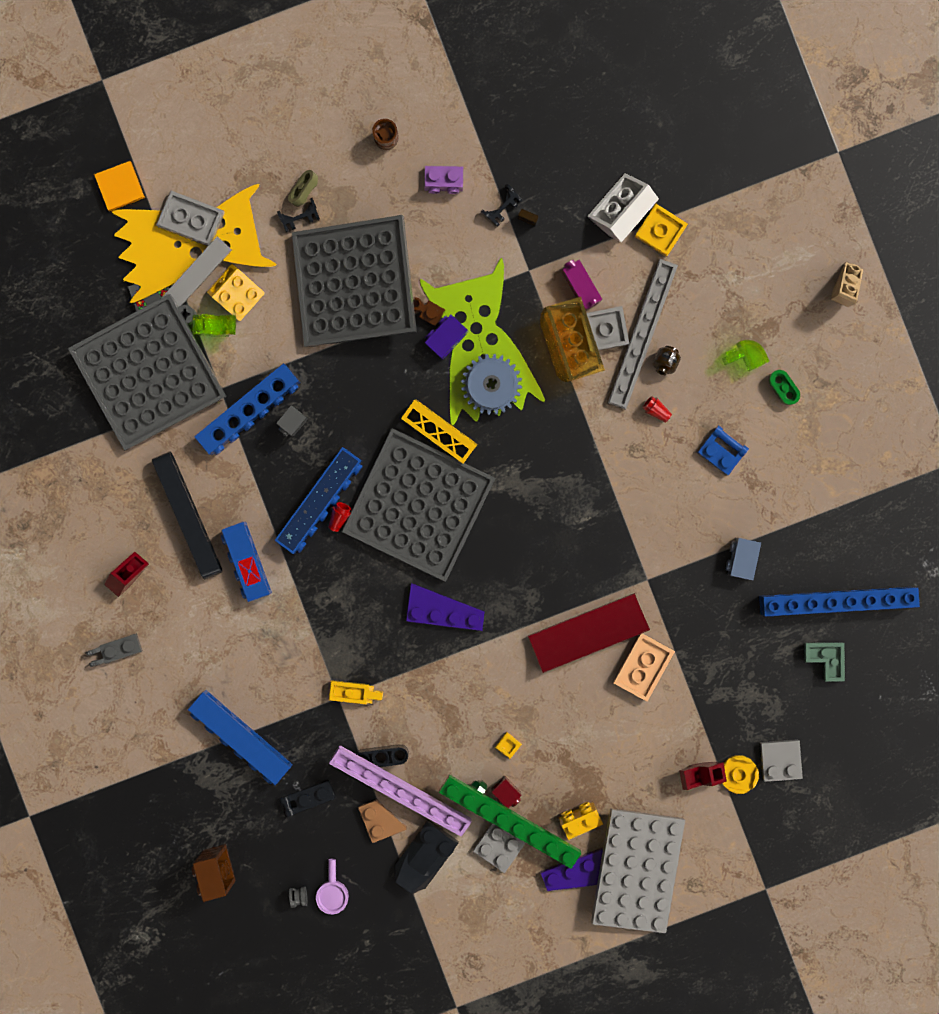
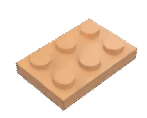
(643, 667)

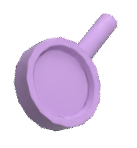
(332, 894)

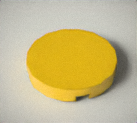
(740, 774)

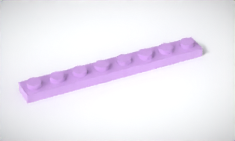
(400, 791)

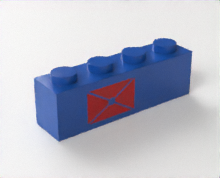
(246, 561)

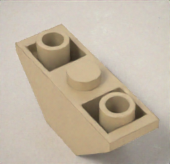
(847, 285)

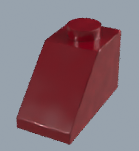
(126, 574)

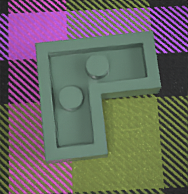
(831, 654)

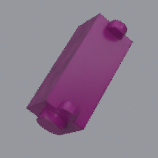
(581, 283)

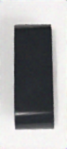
(389, 751)

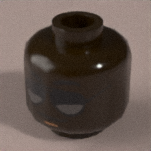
(666, 360)

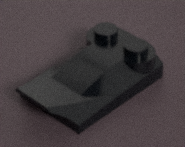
(424, 857)

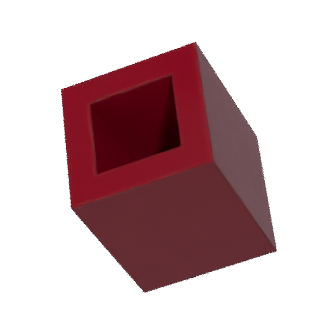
(507, 792)

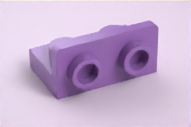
(443, 179)

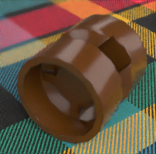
(385, 134)

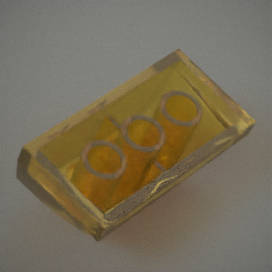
(570, 340)

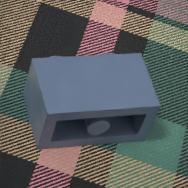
(743, 558)

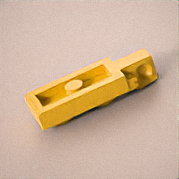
(353, 692)

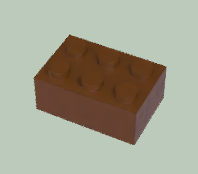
(213, 873)

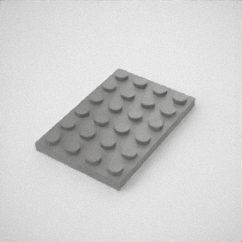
(637, 871)

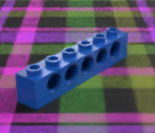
(207, 435)

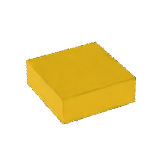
(508, 745)

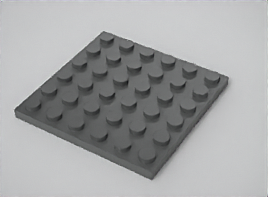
(354, 281)
(147, 372)
(418, 505)

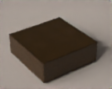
(528, 217)

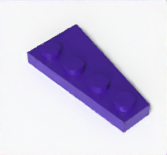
(435, 609)
(583, 873)

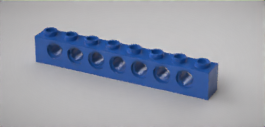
(839, 601)

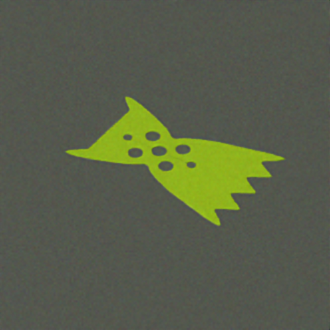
(484, 291)

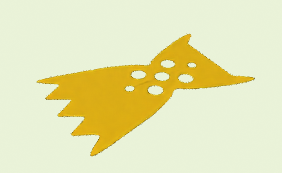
(162, 263)

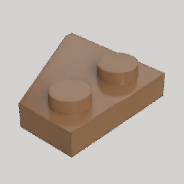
(380, 821)

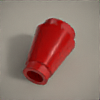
(655, 408)
(339, 515)

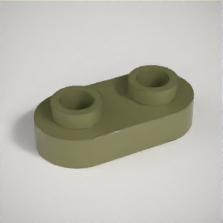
(303, 188)

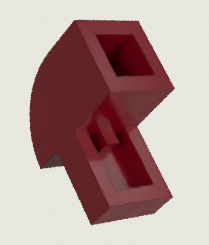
(703, 774)

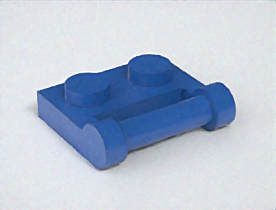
(720, 456)

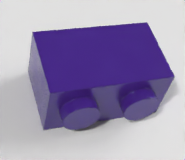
(446, 336)

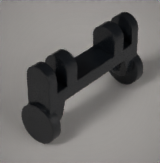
(491, 215)
(290, 220)

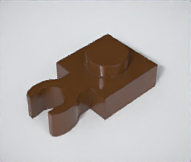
(430, 312)

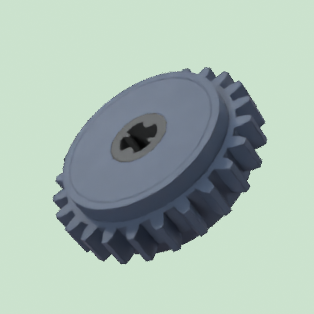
(494, 370)

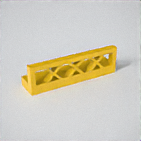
(444, 425)

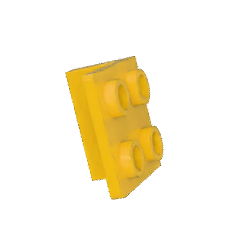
(235, 292)
(580, 820)

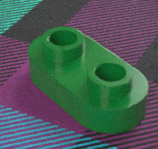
(784, 387)

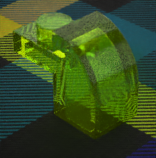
(214, 325)
(750, 351)

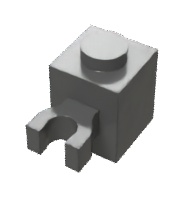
(291, 421)

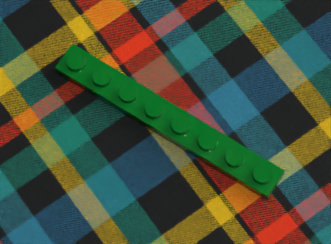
(510, 821)

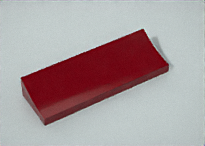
(588, 632)

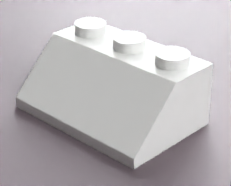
(623, 207)

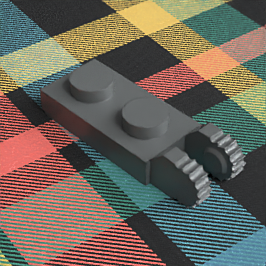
(116, 649)

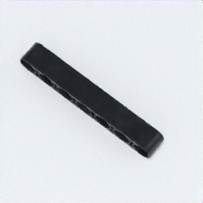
(187, 515)

